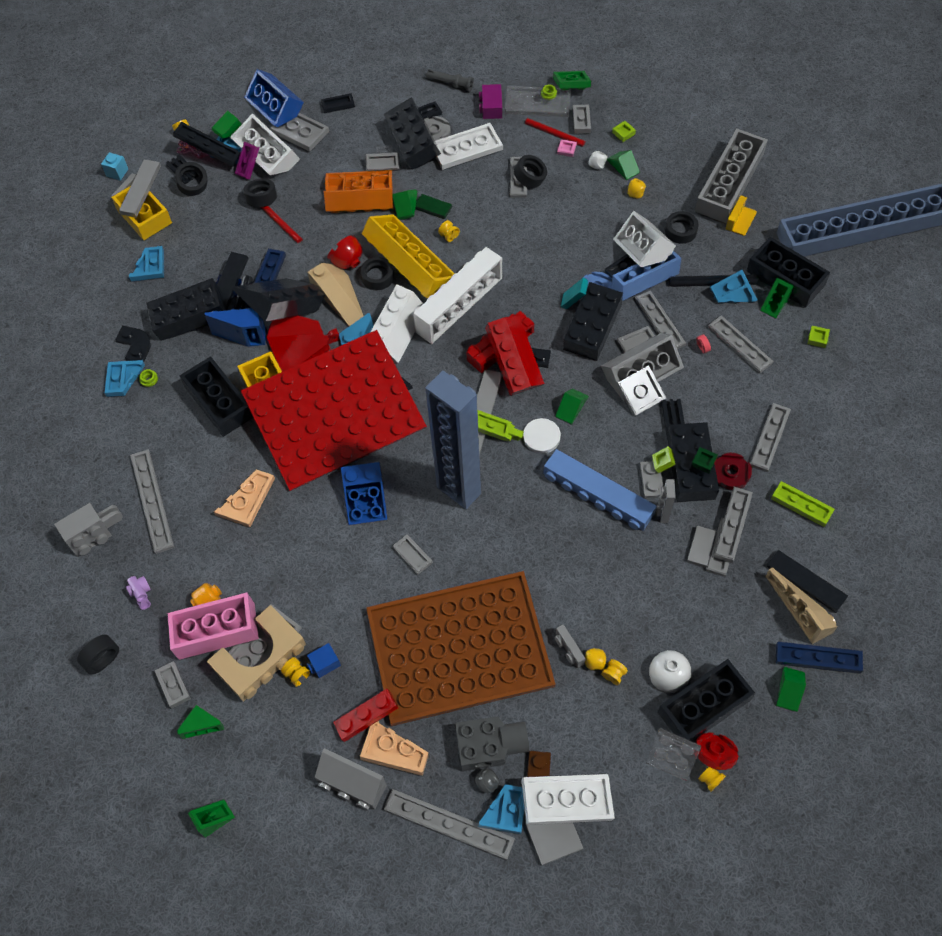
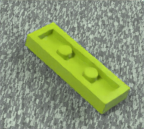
(802, 504)

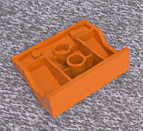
(358, 191)

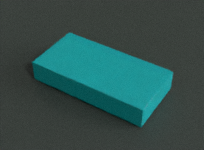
(574, 293)

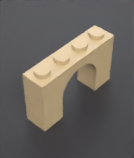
(246, 680)

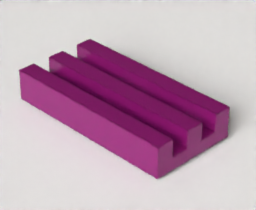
(247, 160)

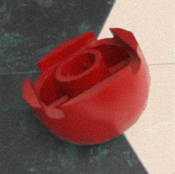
(347, 253)

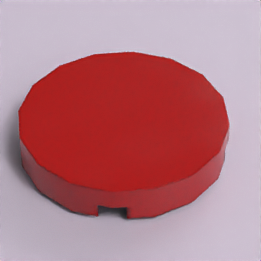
(717, 751)

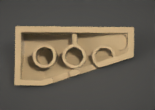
(337, 291)
(808, 614)

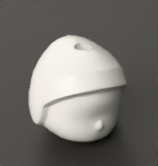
(597, 160)

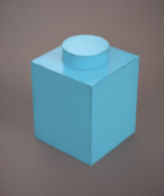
(114, 166)

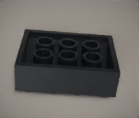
(281, 298)

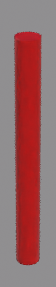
(555, 132)
(282, 224)

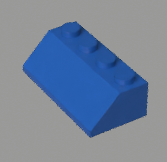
(273, 98)

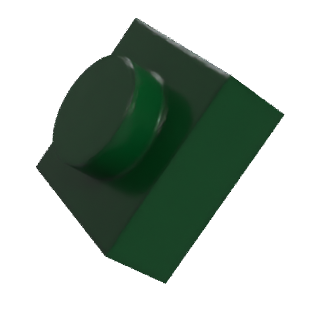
(704, 460)

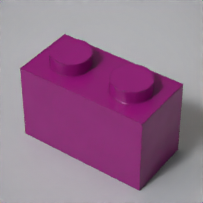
(492, 101)

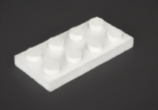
(468, 146)
(567, 799)

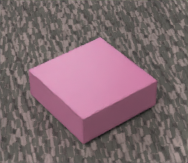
(566, 148)

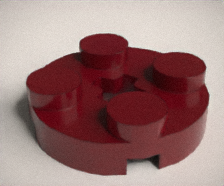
(739, 465)

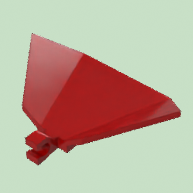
(298, 340)

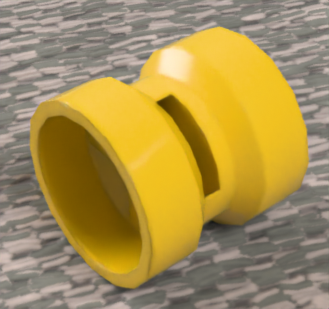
(294, 671)

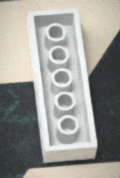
(458, 295)

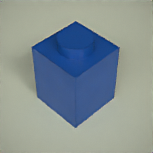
(323, 661)

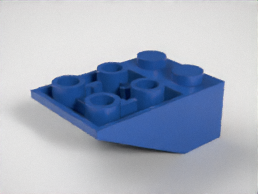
(239, 326)
(364, 493)

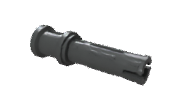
(456, 81)

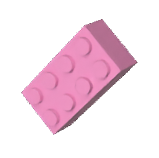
(212, 626)

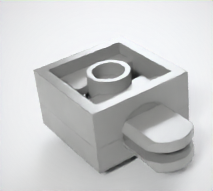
(87, 527)

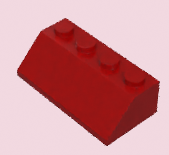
(514, 354)

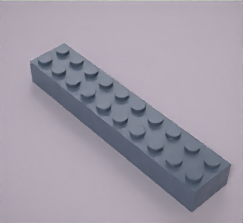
(862, 221)
(454, 438)

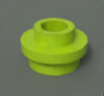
(548, 92)
(148, 373)

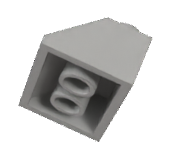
(349, 780)

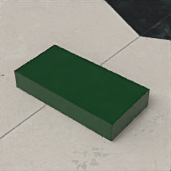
(433, 206)

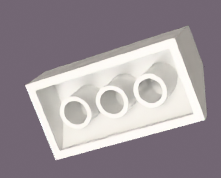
(273, 153)
(643, 241)
(397, 321)

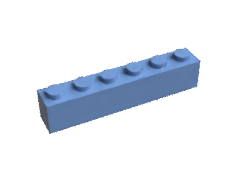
(599, 490)

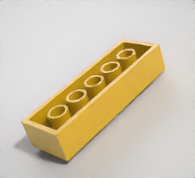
(407, 253)

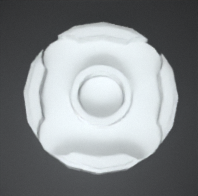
(541, 435)

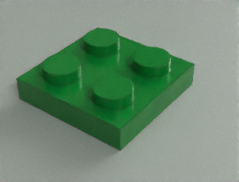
(572, 79)

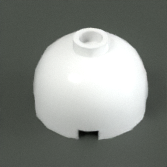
(670, 671)

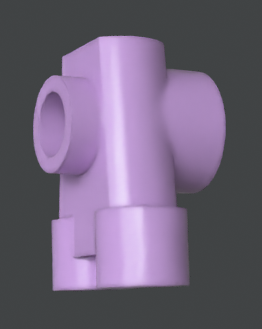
(138, 588)

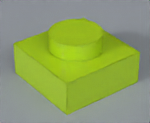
(624, 131)
(818, 336)
(663, 459)

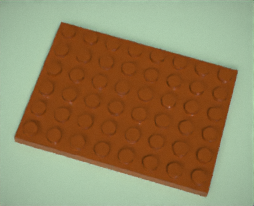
(459, 647)

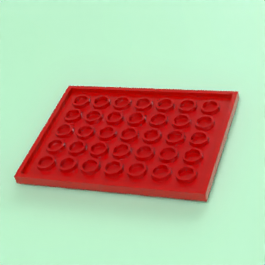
(333, 409)

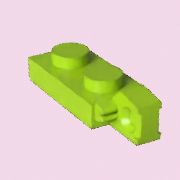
(497, 427)

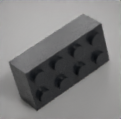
(412, 133)
(778, 261)
(184, 309)
(593, 321)
(216, 396)
(689, 481)
(706, 702)

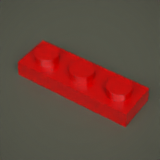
(365, 715)

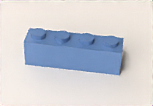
(637, 278)

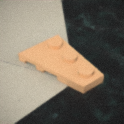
(247, 501)
(391, 750)

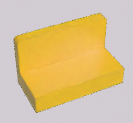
(740, 217)

